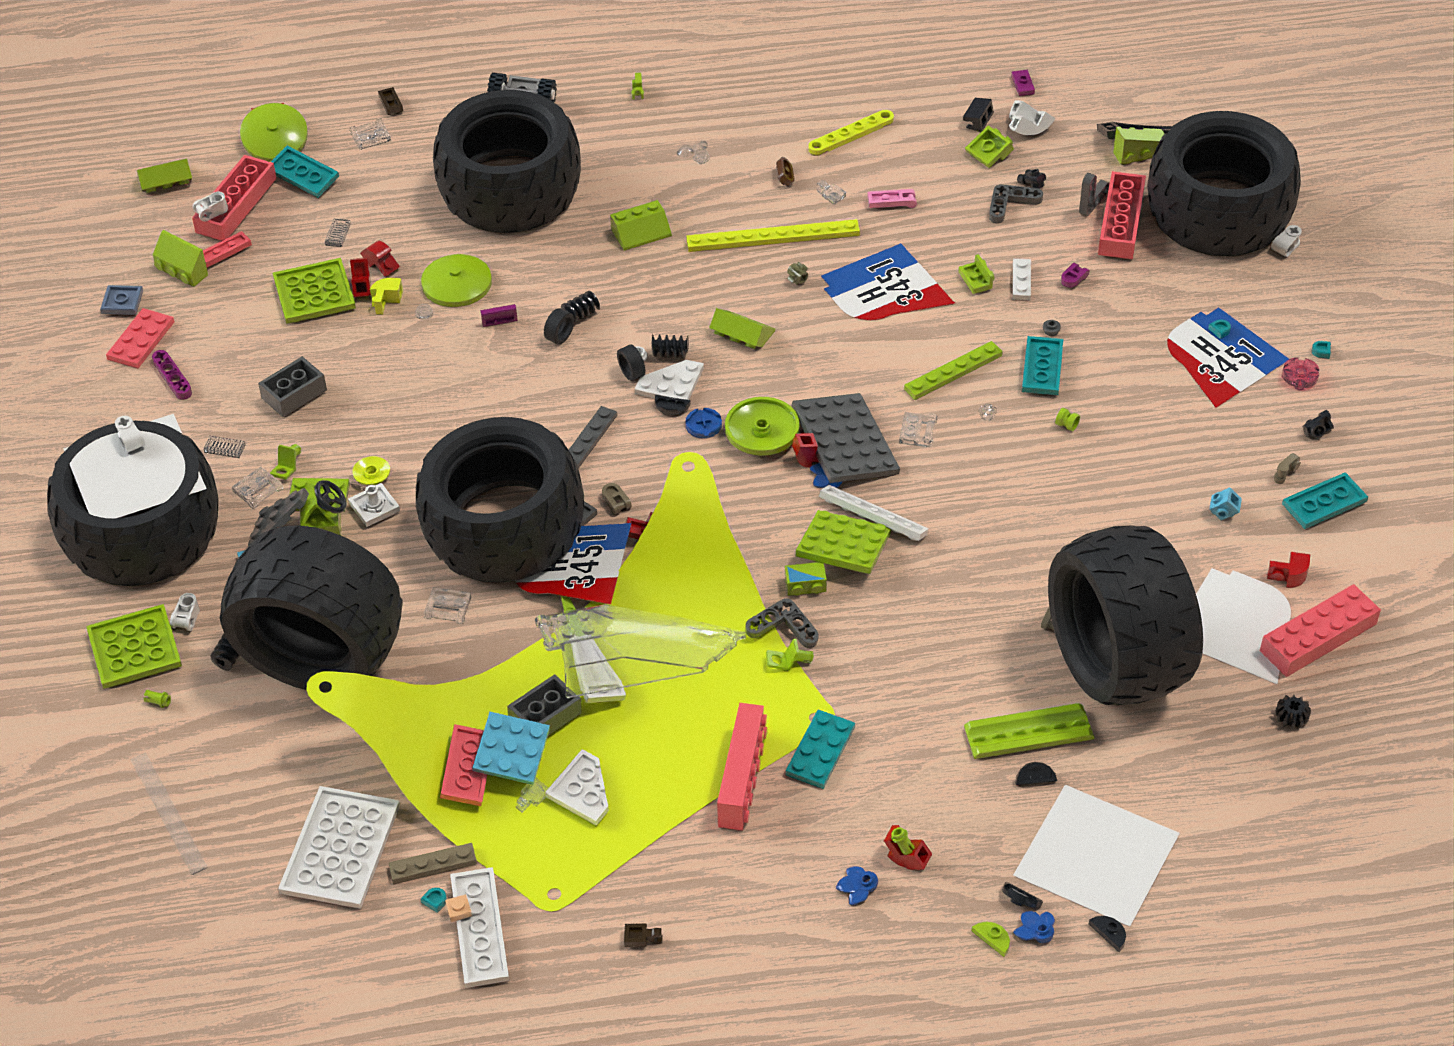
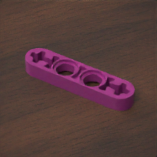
(168, 376)

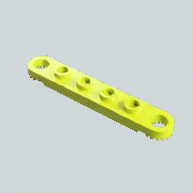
(851, 132)

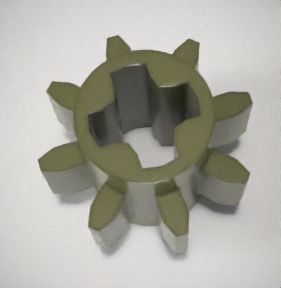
(797, 273)

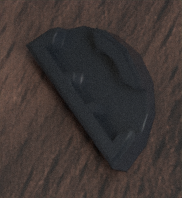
(671, 405)
(1035, 773)
(1021, 897)
(1110, 930)

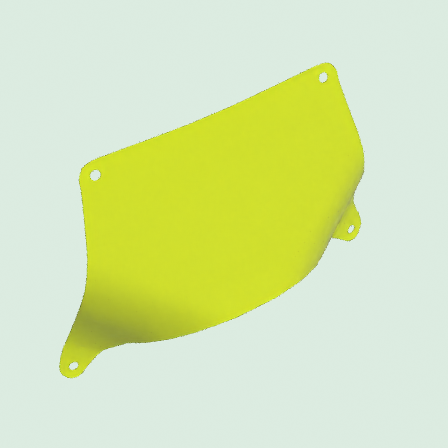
(656, 748)

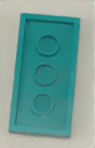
(304, 171)
(1042, 365)
(1325, 500)
(820, 749)

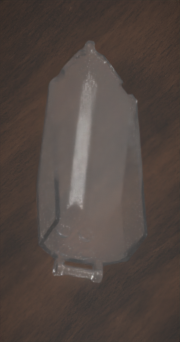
(629, 647)

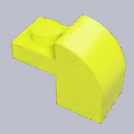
(386, 291)

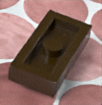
(390, 101)

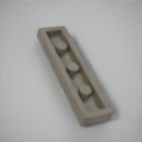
(432, 863)

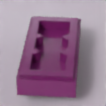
(1023, 82)
(498, 315)

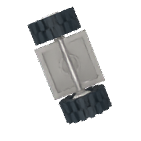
(542, 86)

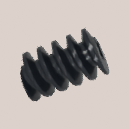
(582, 305)
(670, 346)
(224, 654)

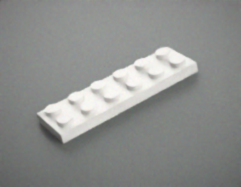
(481, 934)

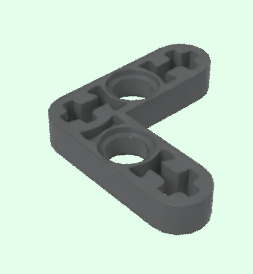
(1092, 193)
(1008, 196)
(787, 617)

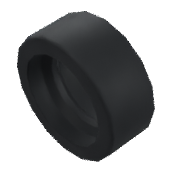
(558, 326)
(631, 362)

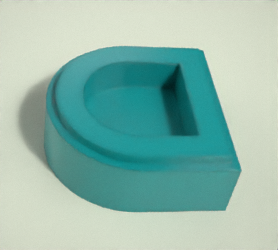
(1220, 328)
(1321, 349)
(434, 899)

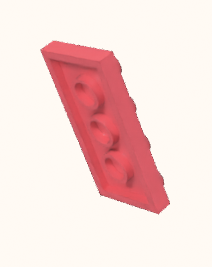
(140, 338)
(460, 780)

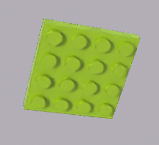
(313, 290)
(843, 541)
(133, 646)

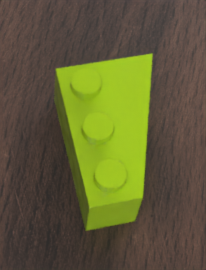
(1136, 145)

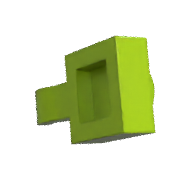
(637, 86)

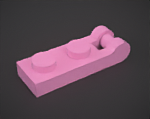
(892, 198)

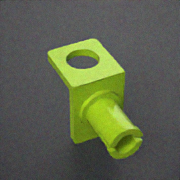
(286, 461)
(789, 656)

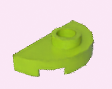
(993, 935)

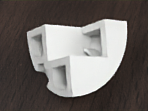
(1028, 120)

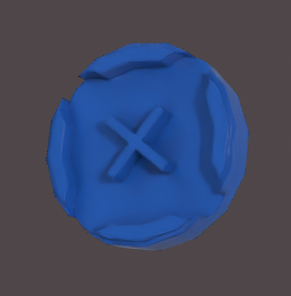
(703, 423)

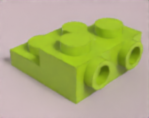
(990, 146)

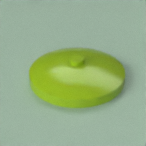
(271, 129)
(456, 280)
(761, 426)

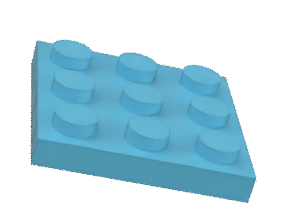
(511, 748)

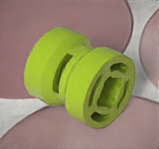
(1067, 419)

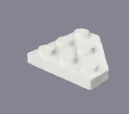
(672, 381)
(581, 788)

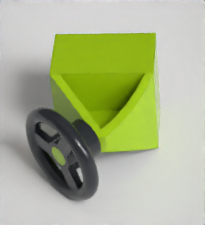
(324, 510)

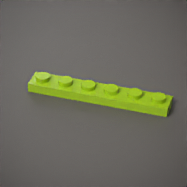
(953, 370)

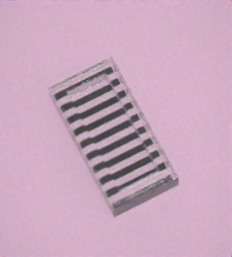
(337, 232)
(224, 446)

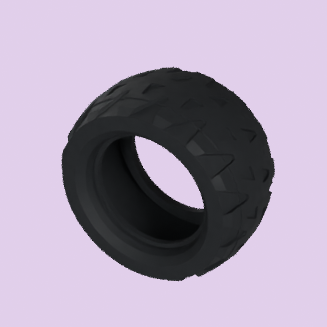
(499, 126)
(1218, 218)
(491, 456)
(139, 546)
(310, 606)
(1125, 614)

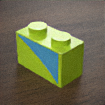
(805, 578)

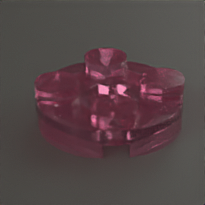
(1300, 381)

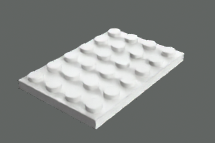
(339, 847)

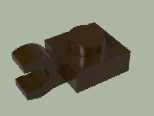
(637, 935)

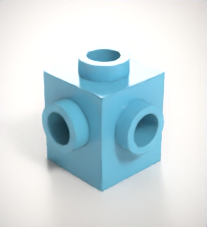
(1225, 503)

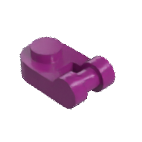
(1074, 275)

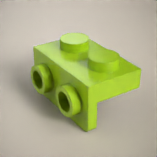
(977, 275)

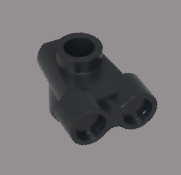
(1033, 177)
(1319, 425)

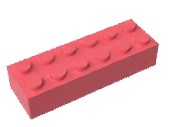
(242, 191)
(1122, 215)
(1320, 630)
(741, 767)

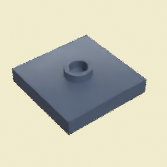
(121, 300)

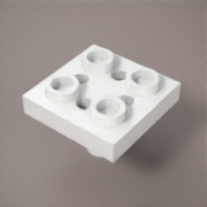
(372, 501)

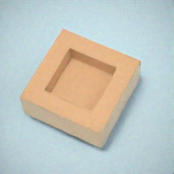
(458, 908)

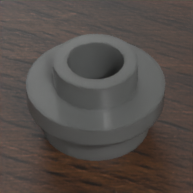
(1051, 327)

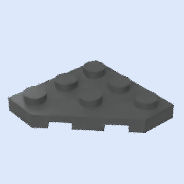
(279, 513)

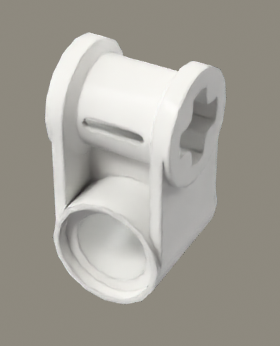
(211, 206)
(1287, 240)
(129, 434)
(185, 612)

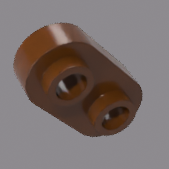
(785, 171)

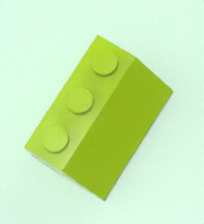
(164, 175)
(640, 225)
(180, 259)
(740, 328)

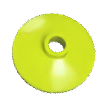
(371, 470)

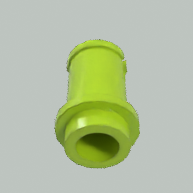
(160, 699)
(900, 837)

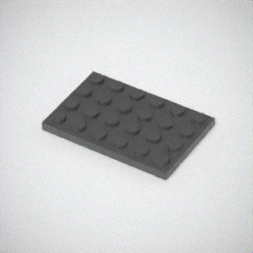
(846, 437)

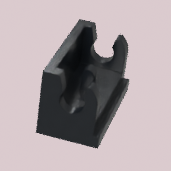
(979, 113)

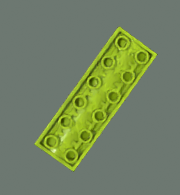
(1028, 730)

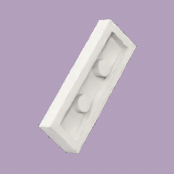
(1022, 279)

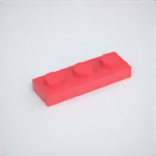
(226, 248)

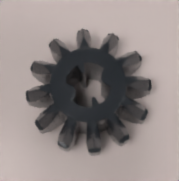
(1293, 711)

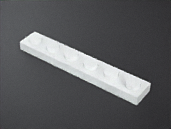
(875, 513)

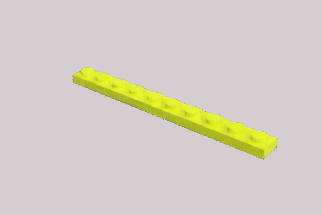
(772, 235)

